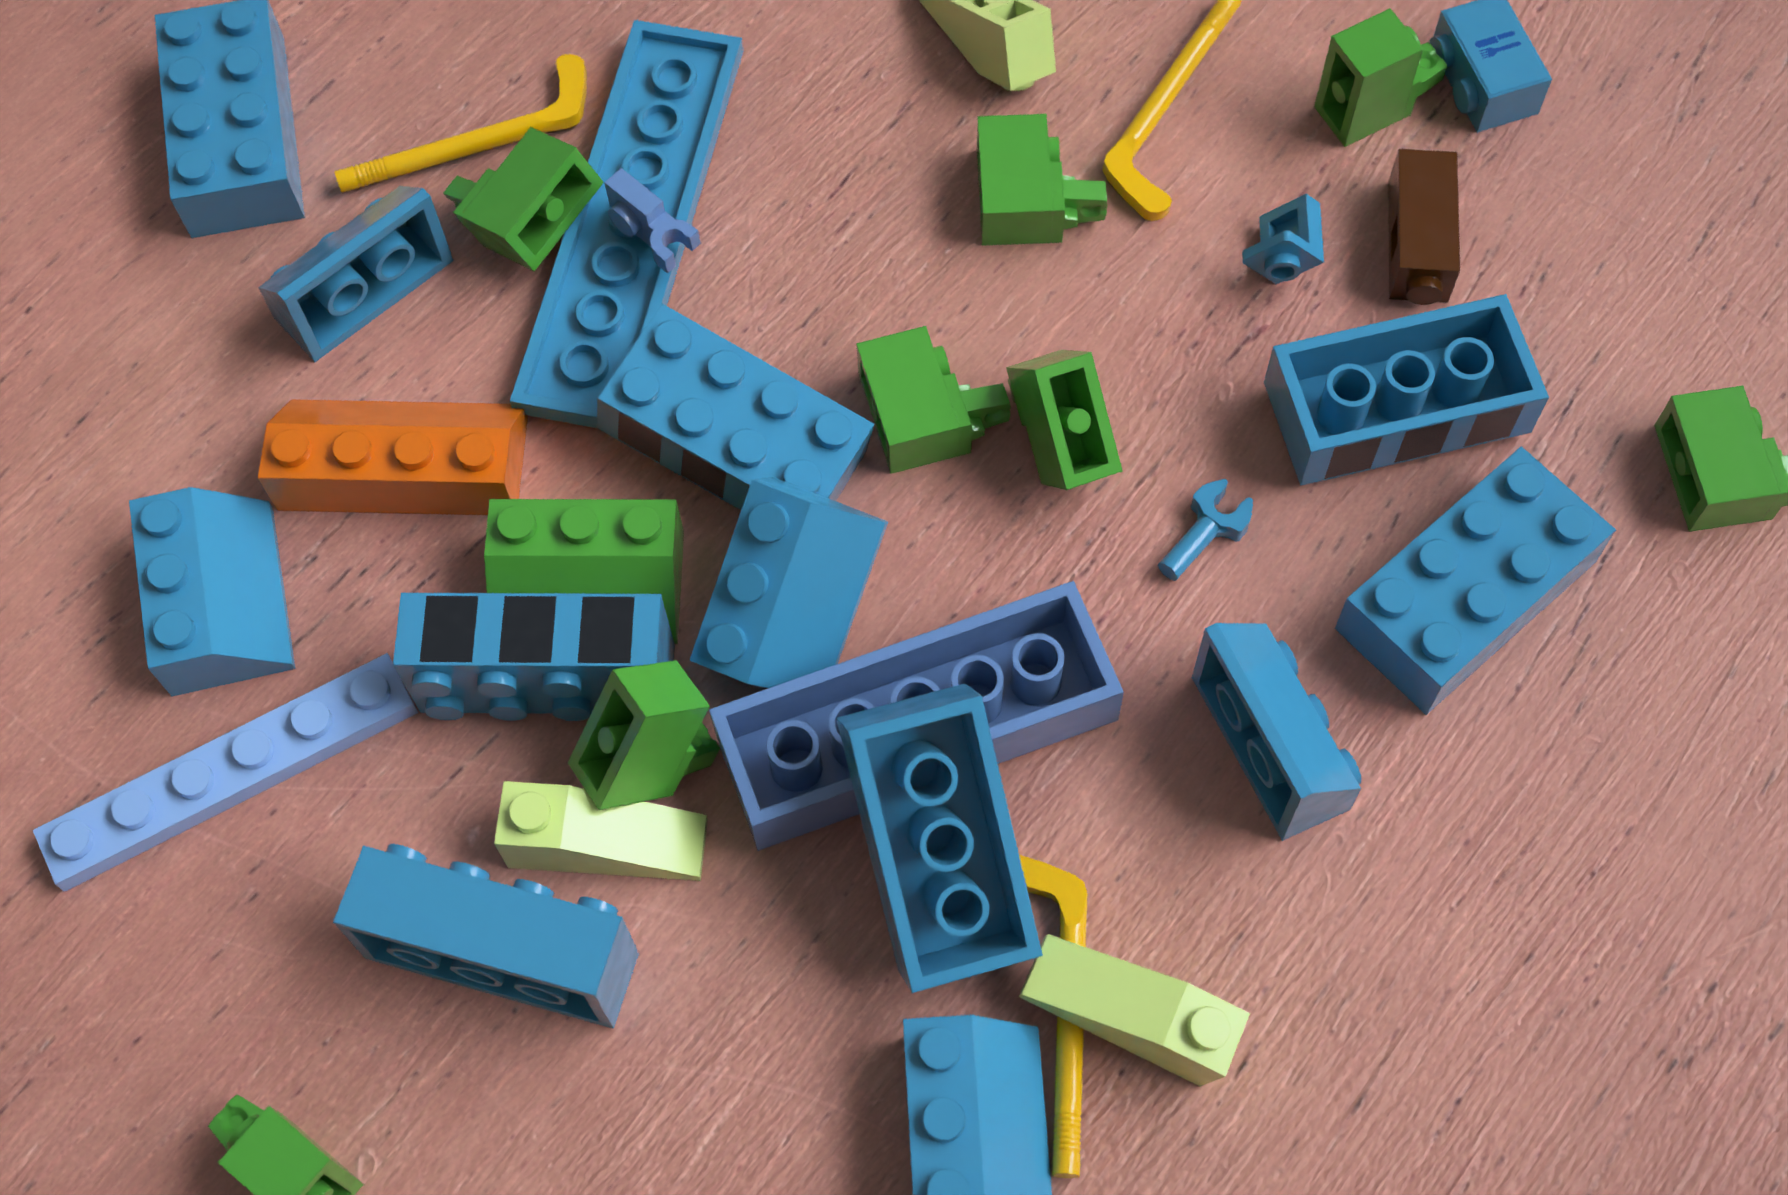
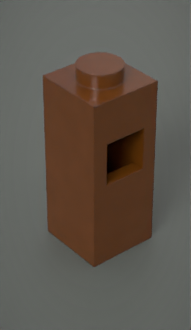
(1423, 226)

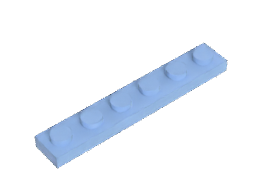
(223, 773)

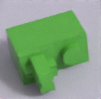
(1374, 76)
(1023, 184)
(528, 199)
(918, 402)
(1065, 418)
(1720, 460)
(643, 736)
(275, 1155)

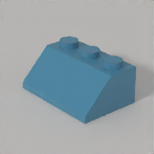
(358, 271)
(787, 585)
(210, 589)
(1274, 727)
(975, 1107)

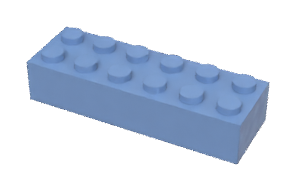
(1028, 659)

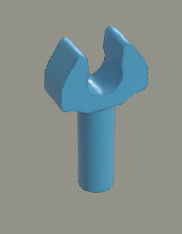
(1208, 526)

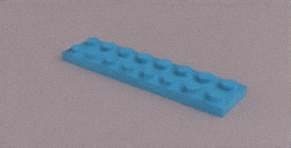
(606, 284)

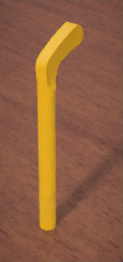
(560, 115)
(1118, 167)
(1072, 899)

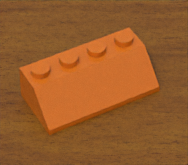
(392, 456)

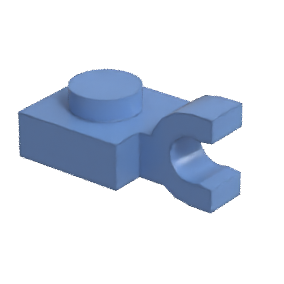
(643, 214)

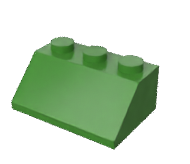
(586, 548)

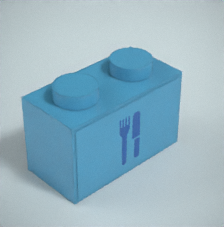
(1490, 63)

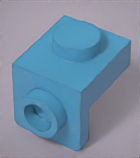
(1288, 241)

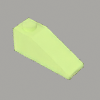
(1000, 38)
(566, 832)
(1137, 1009)

